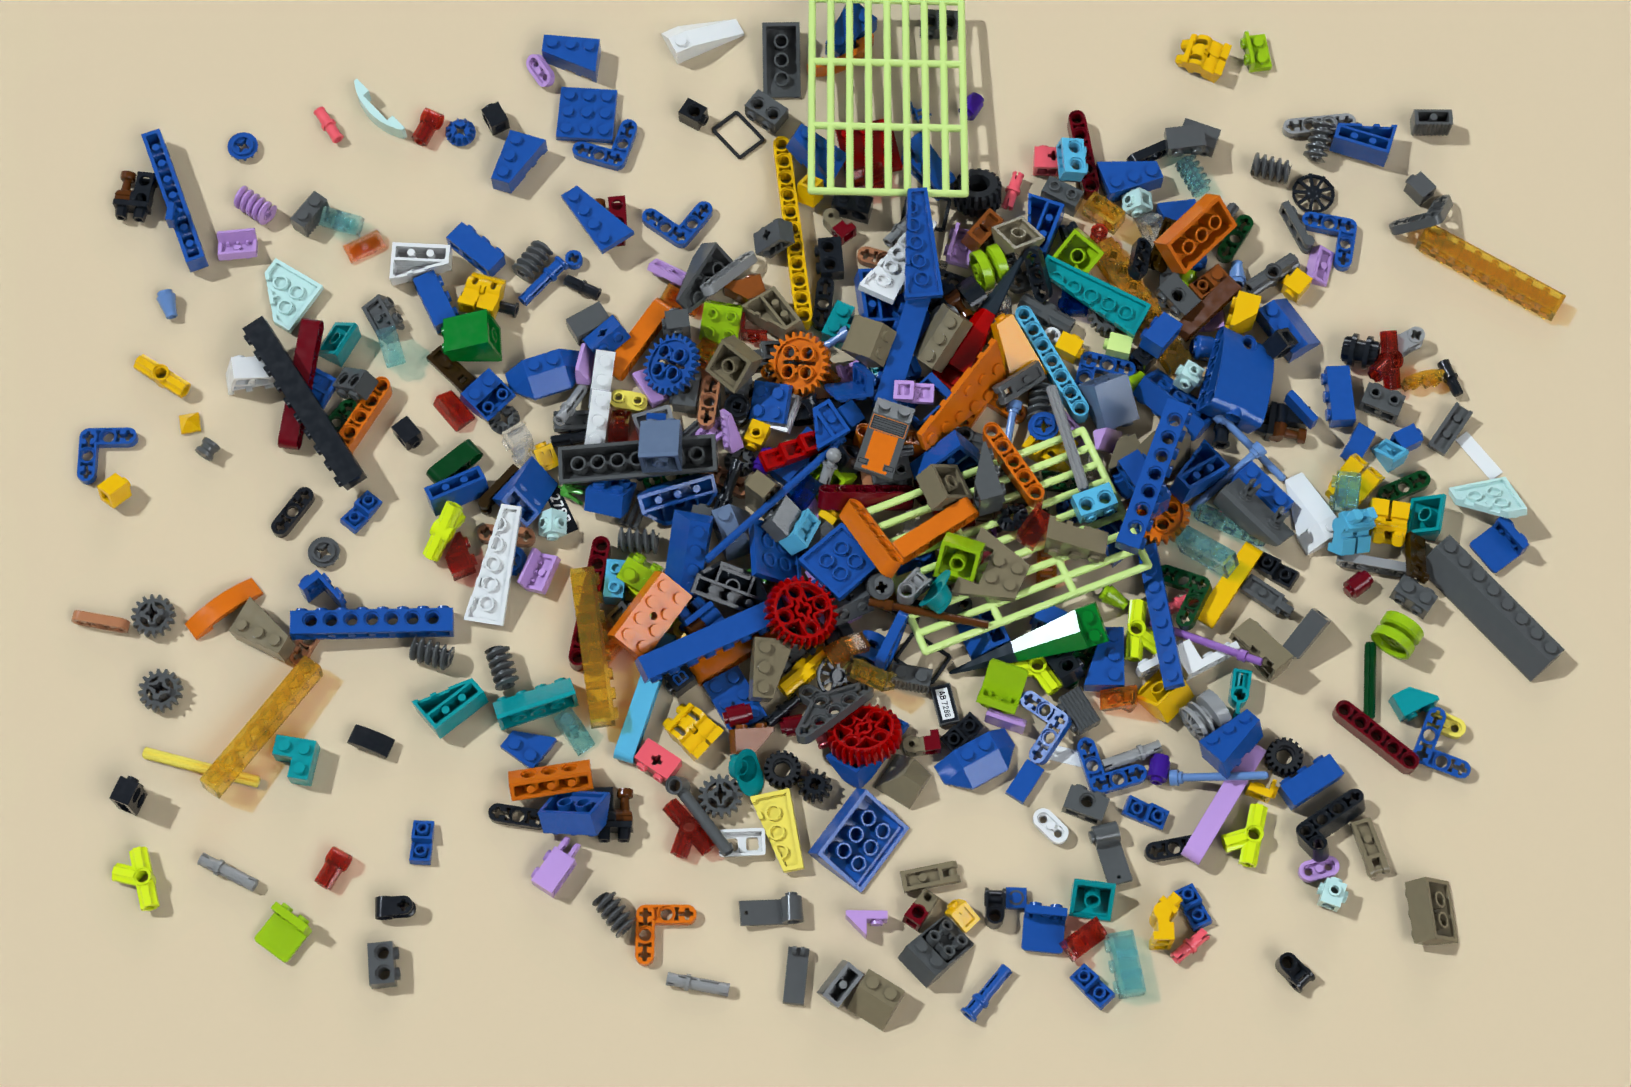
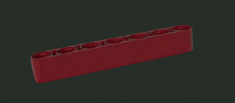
(306, 361)
(596, 556)

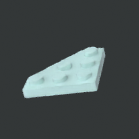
(289, 294)
(1490, 496)

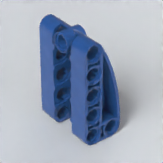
(1237, 380)

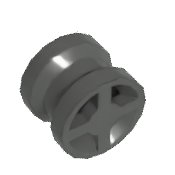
(207, 449)

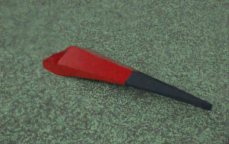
(976, 337)

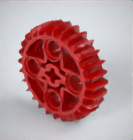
(803, 612)
(866, 736)

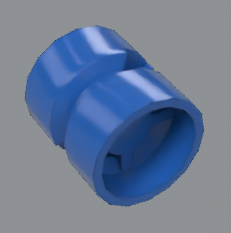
(875, 641)

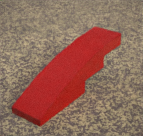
(790, 452)

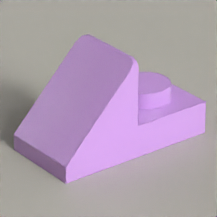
(860, 918)

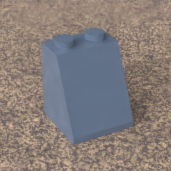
(1110, 400)
(660, 445)
(725, 522)

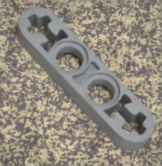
(1294, 123)
(728, 273)
(1372, 564)

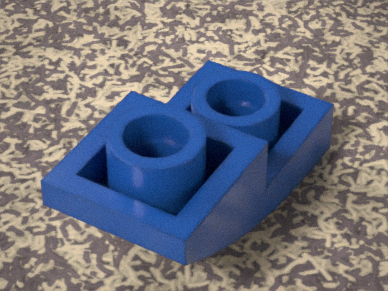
(1358, 441)
(362, 512)
(1145, 813)
(422, 842)
(1193, 908)
(1092, 987)

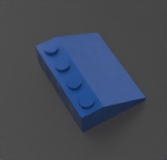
(858, 839)

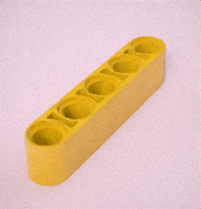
(1227, 588)

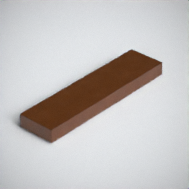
(1208, 307)

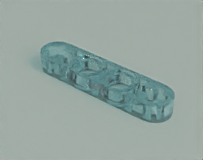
(1214, 518)

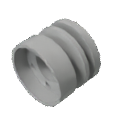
(1205, 715)

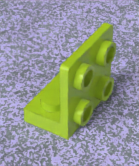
(720, 320)

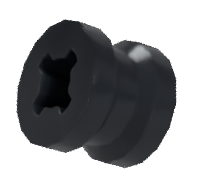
(1066, 230)

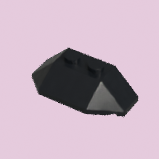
(729, 586)

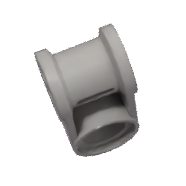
(1407, 344)
(915, 584)

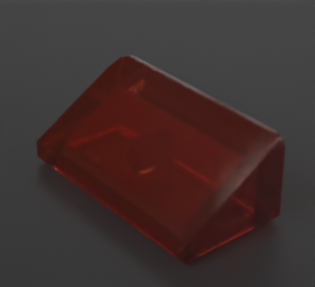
(453, 410)

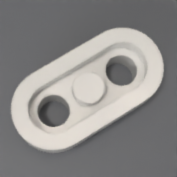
(1051, 826)

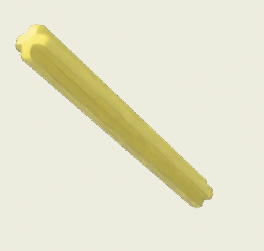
(193, 765)

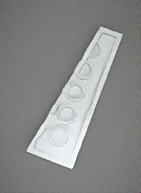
(889, 275)
(492, 585)

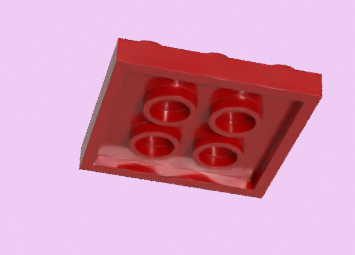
(878, 147)

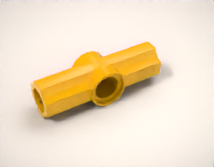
(170, 381)
(801, 673)

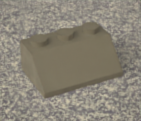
(942, 338)
(1184, 452)
(1431, 911)

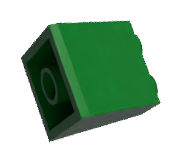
(472, 337)

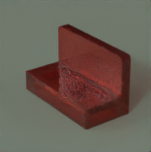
(1033, 527)

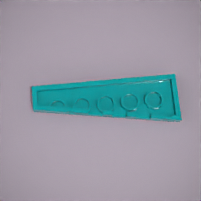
(1108, 301)

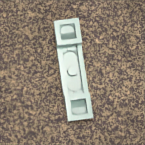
(390, 126)

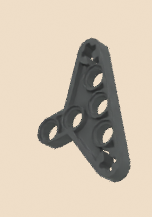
(835, 700)

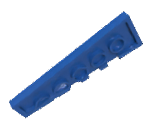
(921, 257)

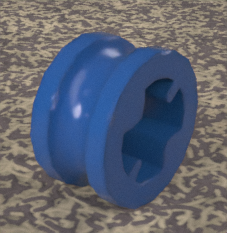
(577, 255)

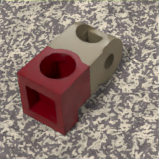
(837, 226)
(923, 745)
(920, 909)

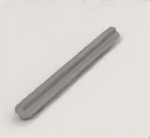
(1067, 438)

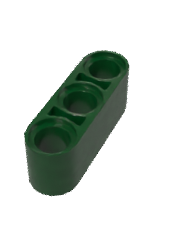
(455, 462)

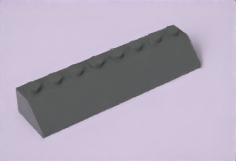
(621, 460)
(1491, 608)

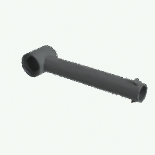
(698, 813)

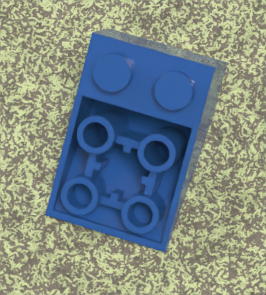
(528, 489)

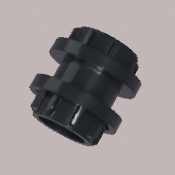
(1360, 351)

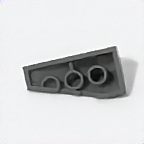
(705, 263)

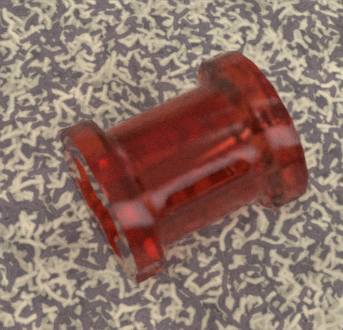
(1095, 230)

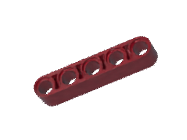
(1081, 130)
(836, 496)
(1371, 727)

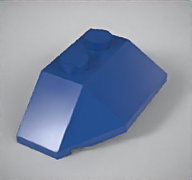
(544, 374)
(679, 494)
(977, 760)

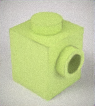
(1118, 345)

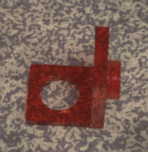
(750, 335)

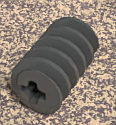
(1318, 141)
(1271, 167)
(531, 259)
(1038, 400)
(638, 540)
(884, 590)
(431, 654)
(501, 666)
(613, 913)

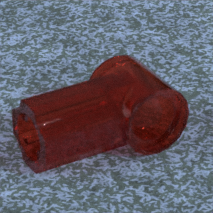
(429, 123)
(336, 863)

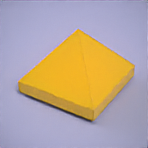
(190, 423)

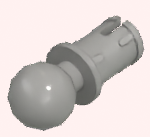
(833, 456)

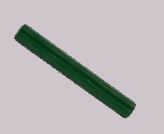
(1369, 679)

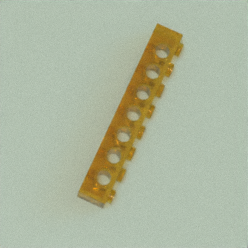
(1110, 271)

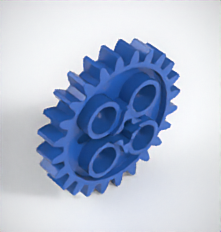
(669, 378)

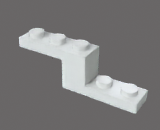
(599, 397)
(1190, 660)

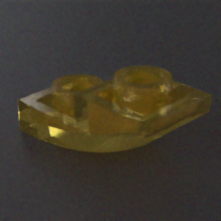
(1426, 378)

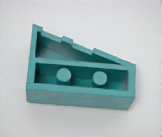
(451, 707)

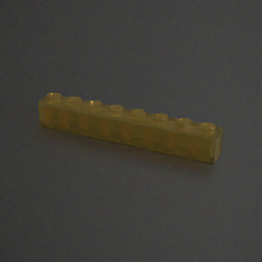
(1490, 272)
(592, 647)
(261, 727)

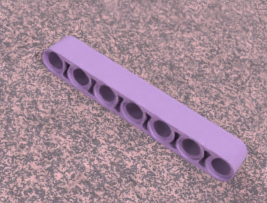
(1220, 808)

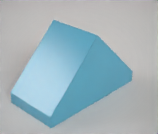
(1390, 454)

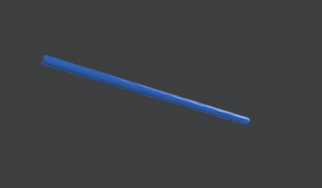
(771, 502)

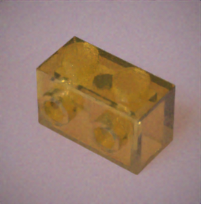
(1103, 211)

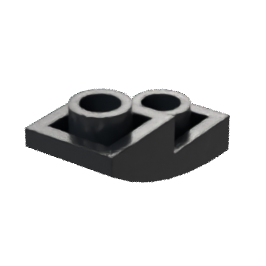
(971, 291)
(1276, 571)
(962, 732)
(371, 740)

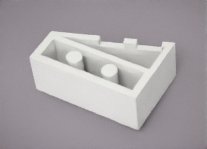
(415, 259)
(247, 373)

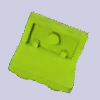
(637, 570)
(1002, 686)
(283, 932)

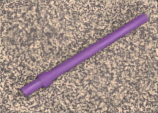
(1241, 655)

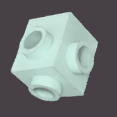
(1137, 202)
(1188, 376)
(552, 524)
(1332, 893)

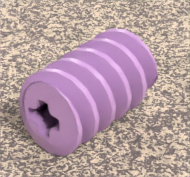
(254, 205)

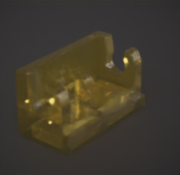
(872, 675)

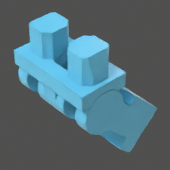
(1352, 531)

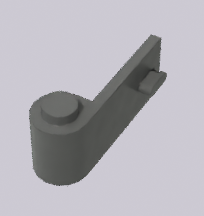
(1110, 852)
(772, 912)

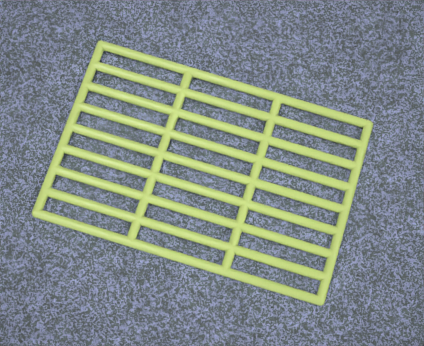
(887, 126)
(1066, 576)

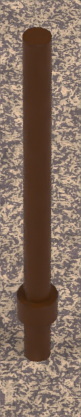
(889, 605)

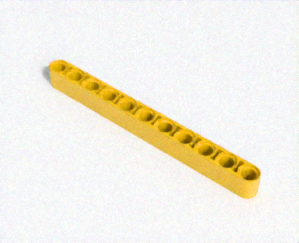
(791, 207)

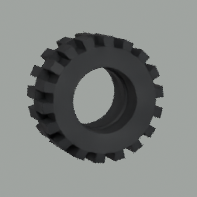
(983, 193)

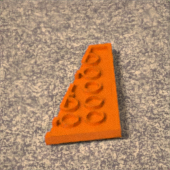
(966, 397)

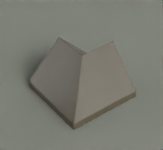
(1016, 236)
(903, 780)

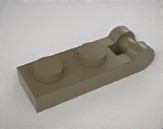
(1369, 846)
(929, 876)

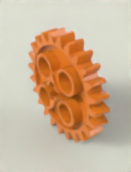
(801, 345)
(1179, 519)

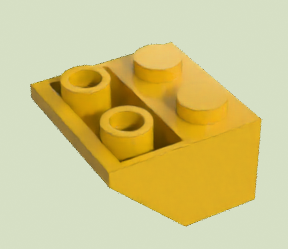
(1243, 312)

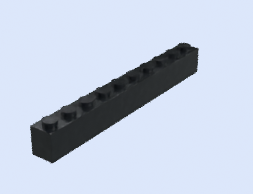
(304, 402)

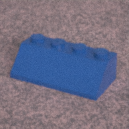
(1157, 388)
(688, 547)

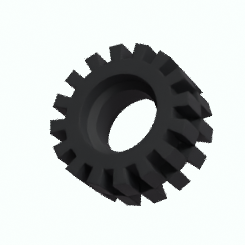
(773, 761)
(1275, 765)

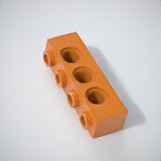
(550, 780)

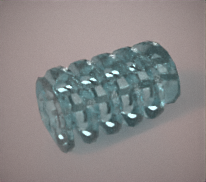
(1192, 177)

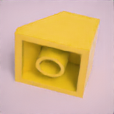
(1163, 703)

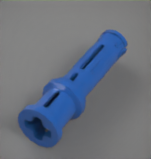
(548, 275)
(980, 1000)

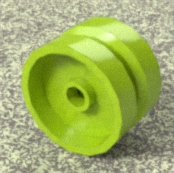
(988, 266)
(1397, 635)

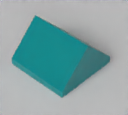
(340, 342)
(1426, 516)
(1092, 899)

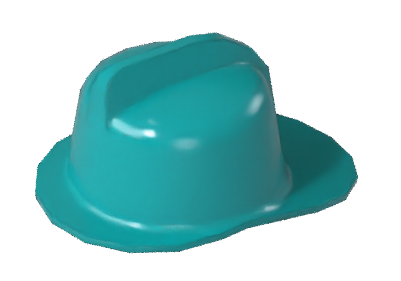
(939, 594)
(747, 772)

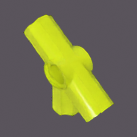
(444, 530)
(1136, 642)
(1044, 676)
(1241, 840)
(132, 876)

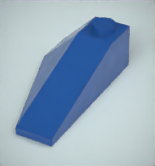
(857, 775)

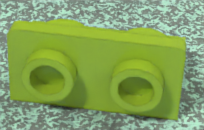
(1256, 52)

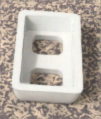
(741, 835)

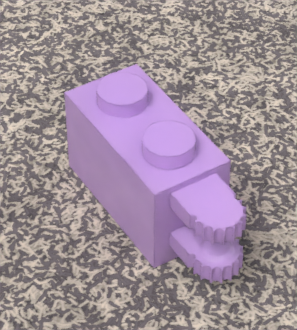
(555, 868)

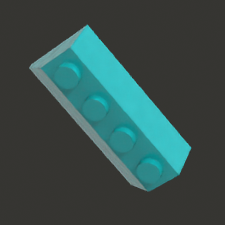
(535, 703)

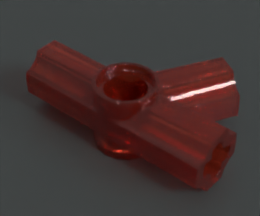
(1388, 362)
(685, 839)

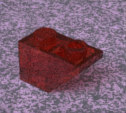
(619, 426)
(458, 558)

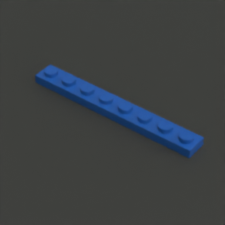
(1162, 621)

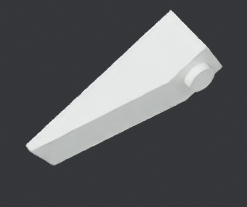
(696, 39)
(1310, 514)

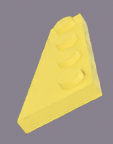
(779, 821)

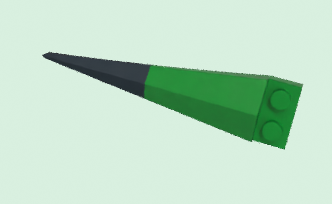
(1067, 633)

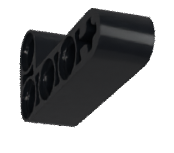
(1348, 808)

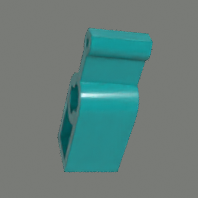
(1238, 688)

